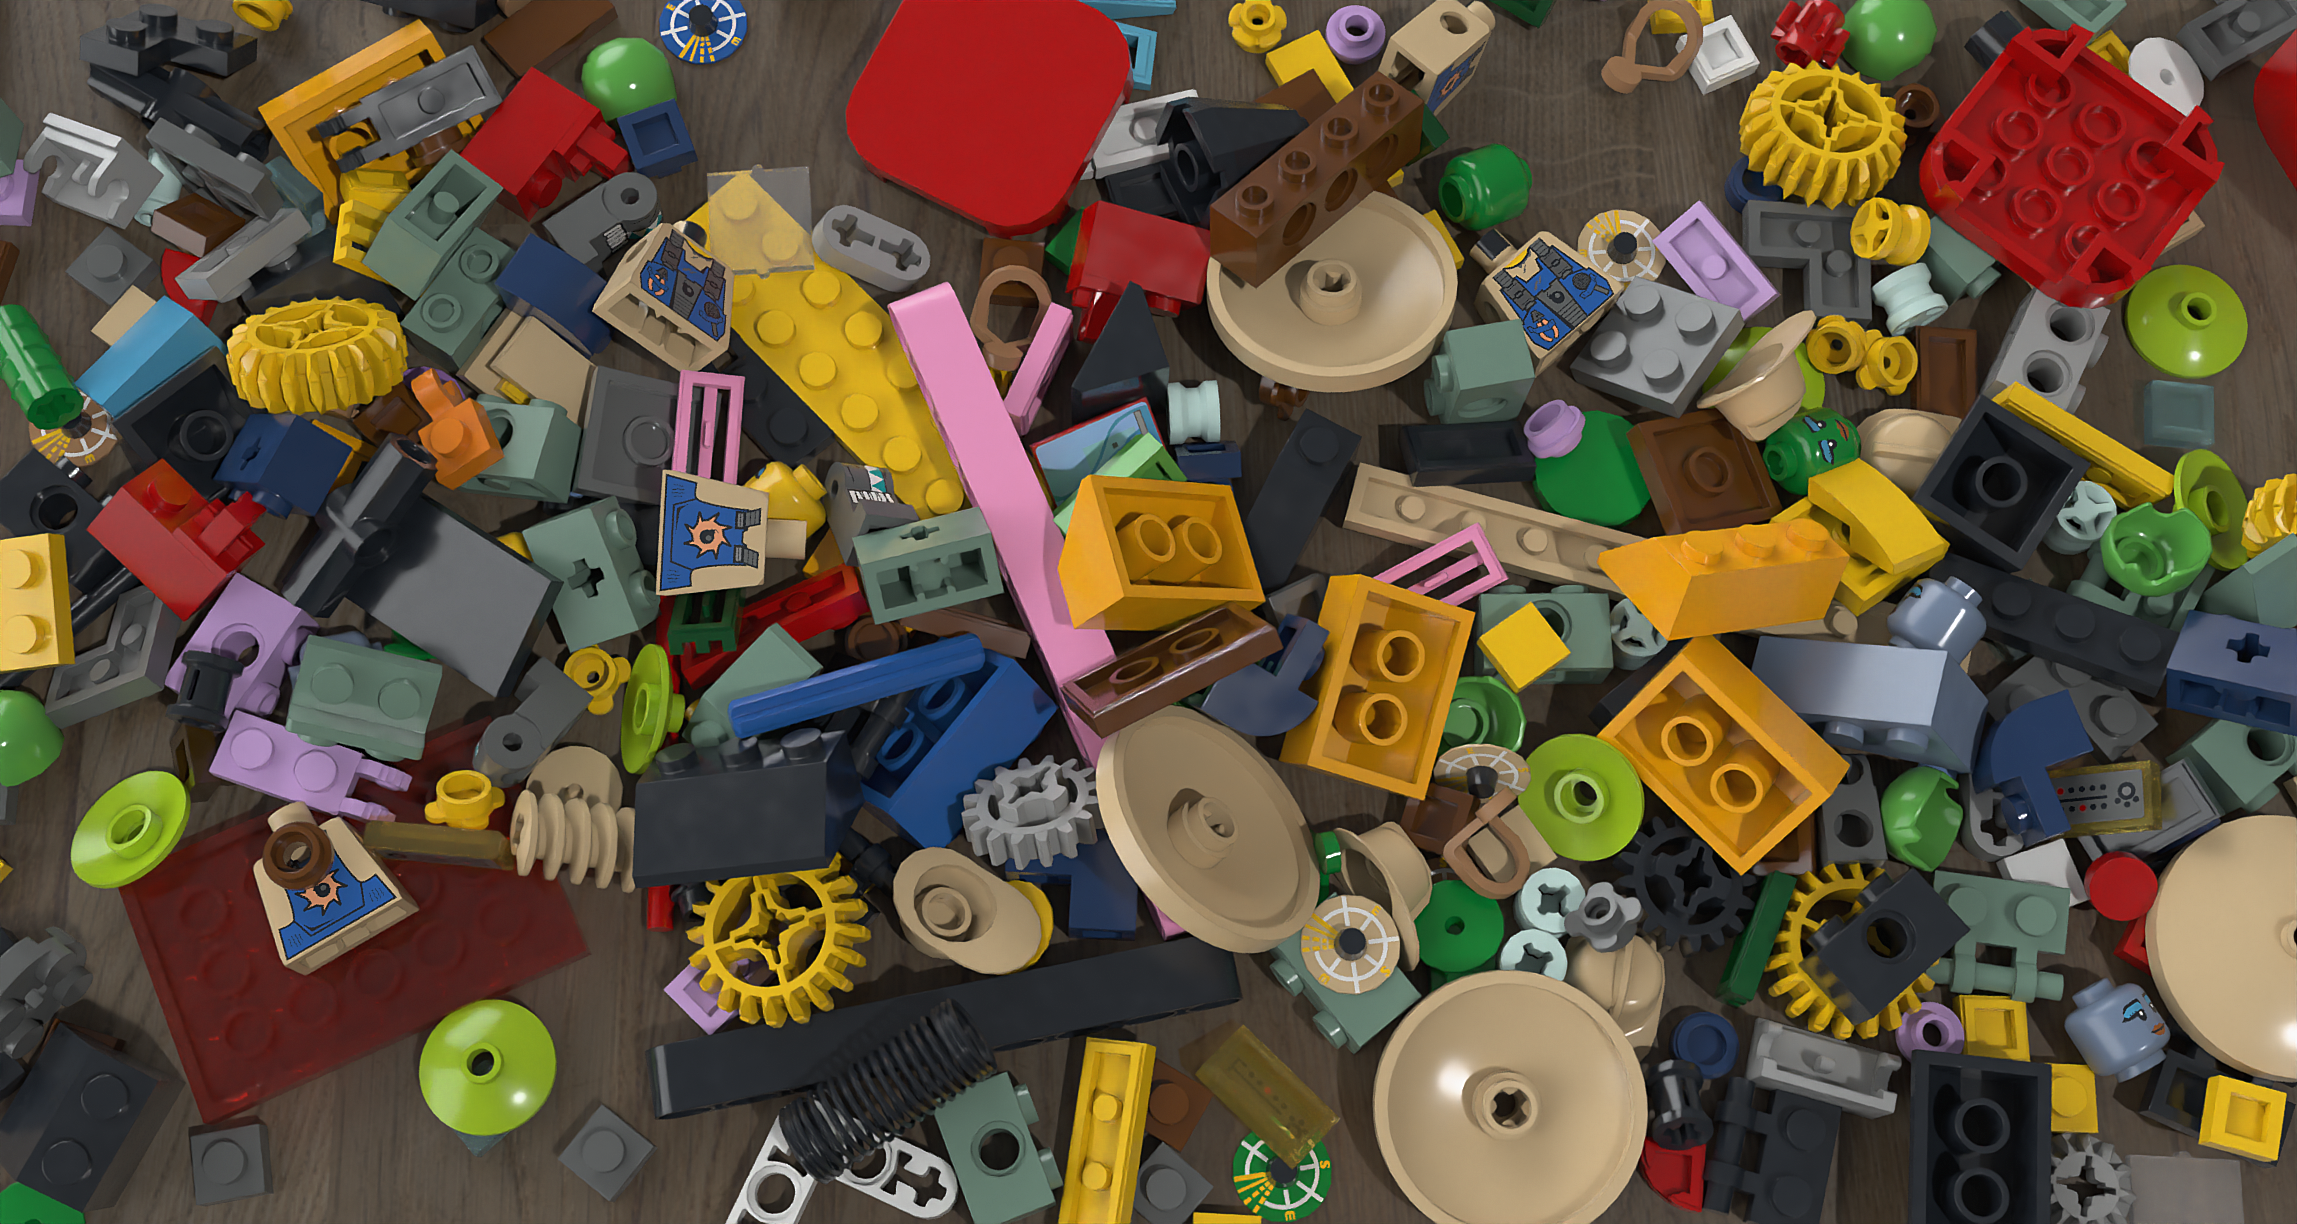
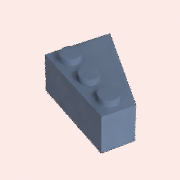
(1878, 698)

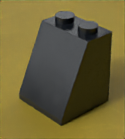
(84, 1120)

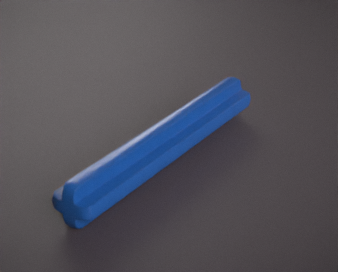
(855, 685)

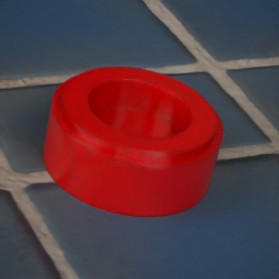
(2120, 886)

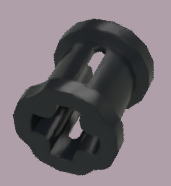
(205, 690)
(1677, 1105)

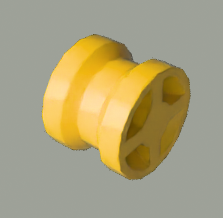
(1890, 232)

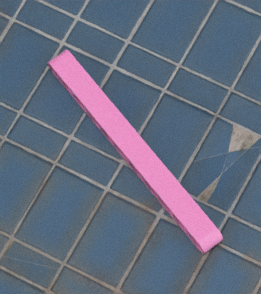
(1009, 496)

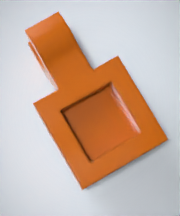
(459, 433)

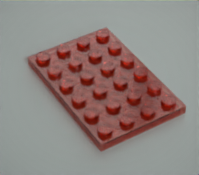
(263, 1029)

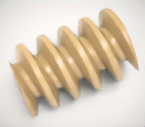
(573, 837)

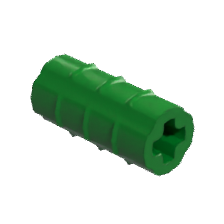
(35, 371)

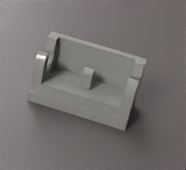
(94, 171)
(1821, 1069)

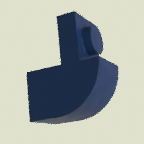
(558, 293)
(1266, 695)
(2016, 757)
(1101, 889)

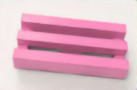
(1039, 367)
(711, 383)
(1484, 555)

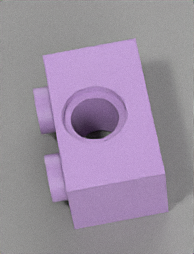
(245, 618)

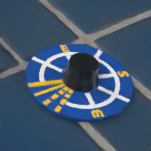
(703, 29)

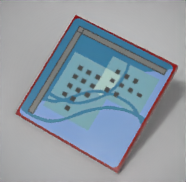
(1086, 447)

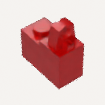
(539, 140)
(1137, 247)
(177, 538)

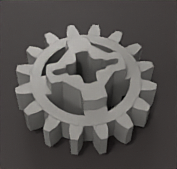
(1037, 812)

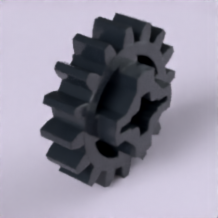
(1666, 912)

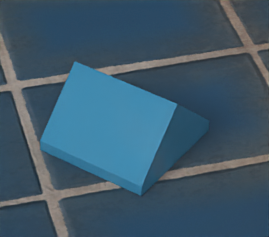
(147, 356)

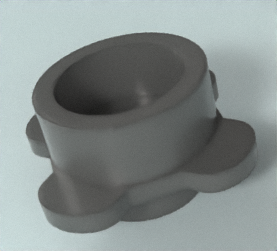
(1612, 930)

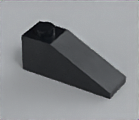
(1297, 497)

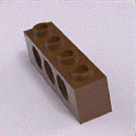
(1315, 179)

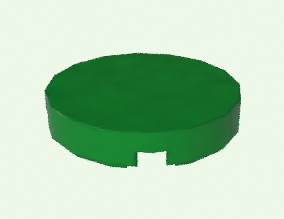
(1596, 479)

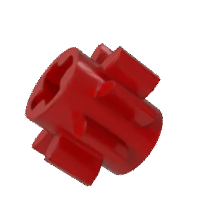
(1810, 33)

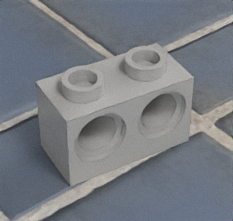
(2037, 353)

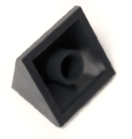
(314, 274)
(1123, 362)
(187, 423)

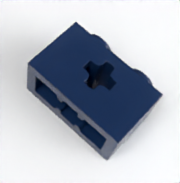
(282, 464)
(2235, 672)

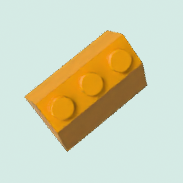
(297, 111)
(1154, 554)
(1729, 577)
(1380, 686)
(1725, 752)

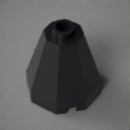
(1217, 146)

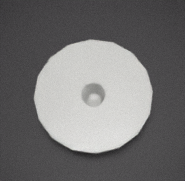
(2167, 73)

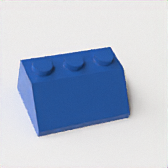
(949, 742)

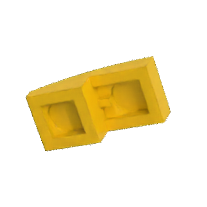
(1880, 516)

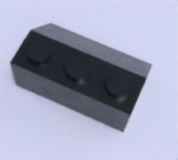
(744, 808)
(1979, 1140)

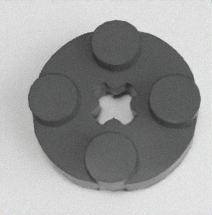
(36, 984)

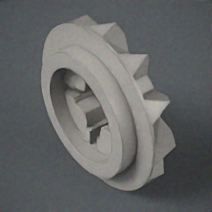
(2102, 1168)

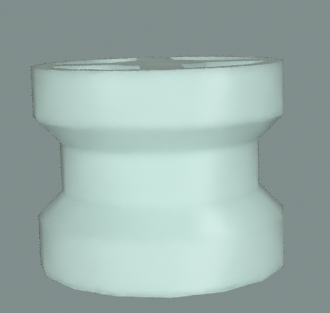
(1908, 299)
(1193, 412)
(2088, 506)
(1628, 654)
(1541, 911)
(1538, 943)

